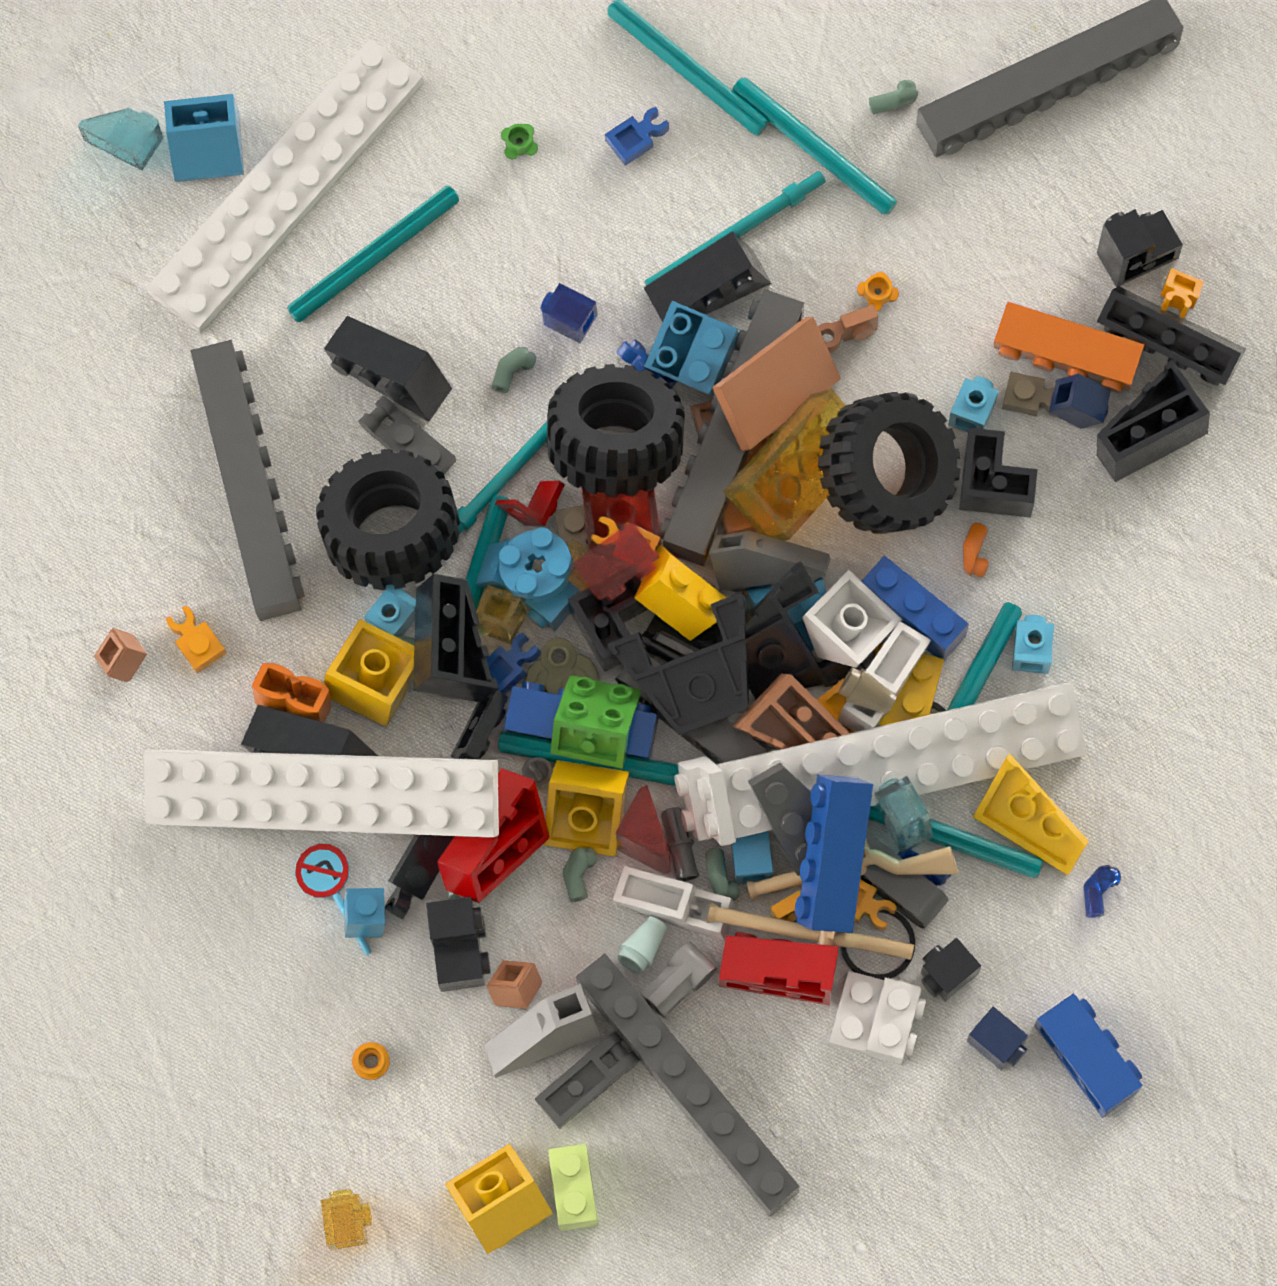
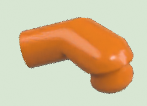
(971, 550)

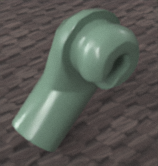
(904, 95)
(509, 364)
(574, 870)
(718, 876)

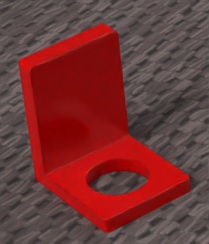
(540, 506)

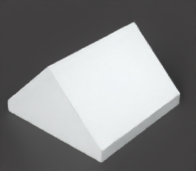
(849, 622)

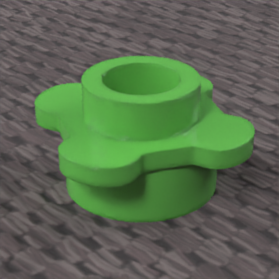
(515, 132)

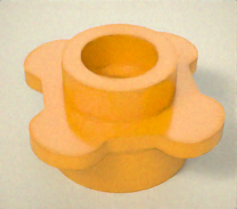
(878, 281)

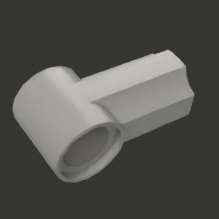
(685, 972)

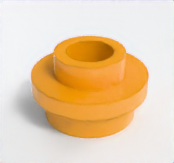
(366, 1050)

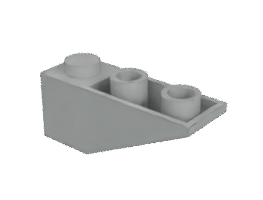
(543, 1031)

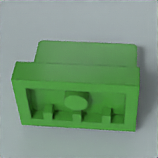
(594, 721)

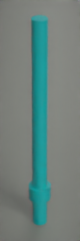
(791, 195)
(468, 514)

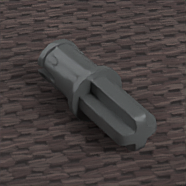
(679, 845)

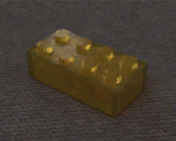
(783, 479)

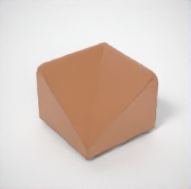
(120, 655)
(514, 984)

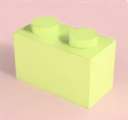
(573, 1187)

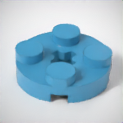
(538, 545)

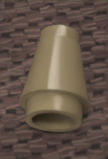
(866, 691)

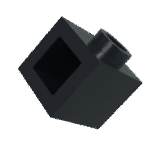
(948, 969)

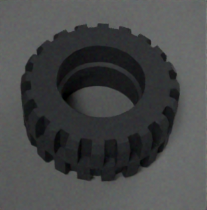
(927, 455)
(611, 461)
(375, 484)

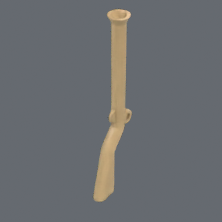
(930, 863)
(795, 930)

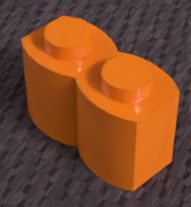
(298, 695)

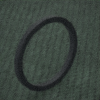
(854, 968)

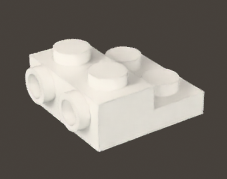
(705, 800)
(877, 1017)

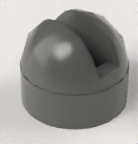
(544, 768)

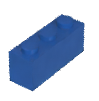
(917, 607)
(1089, 1054)

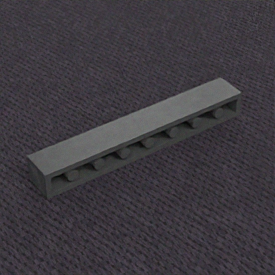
(1049, 76)
(719, 460)
(245, 480)
(687, 1085)

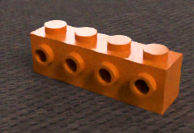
(1067, 346)

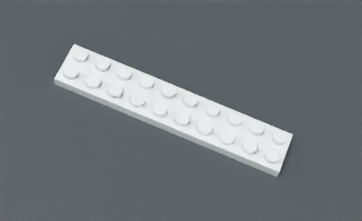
(284, 185)
(930, 750)
(322, 792)

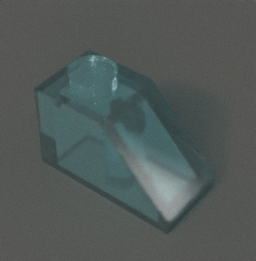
(124, 135)
(903, 813)

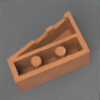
(788, 716)

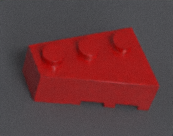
(480, 864)
(779, 968)

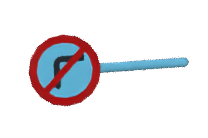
(323, 873)

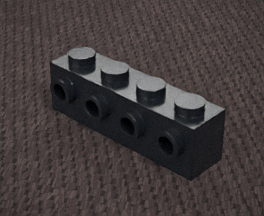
(1170, 335)

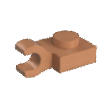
(853, 325)

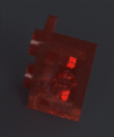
(615, 562)

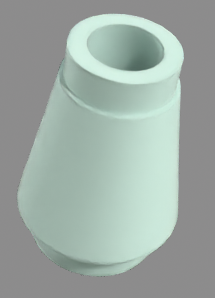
(641, 947)

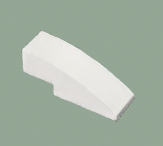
(892, 669)
(671, 901)

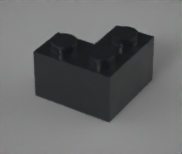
(1137, 244)
(989, 484)
(604, 620)
(456, 936)

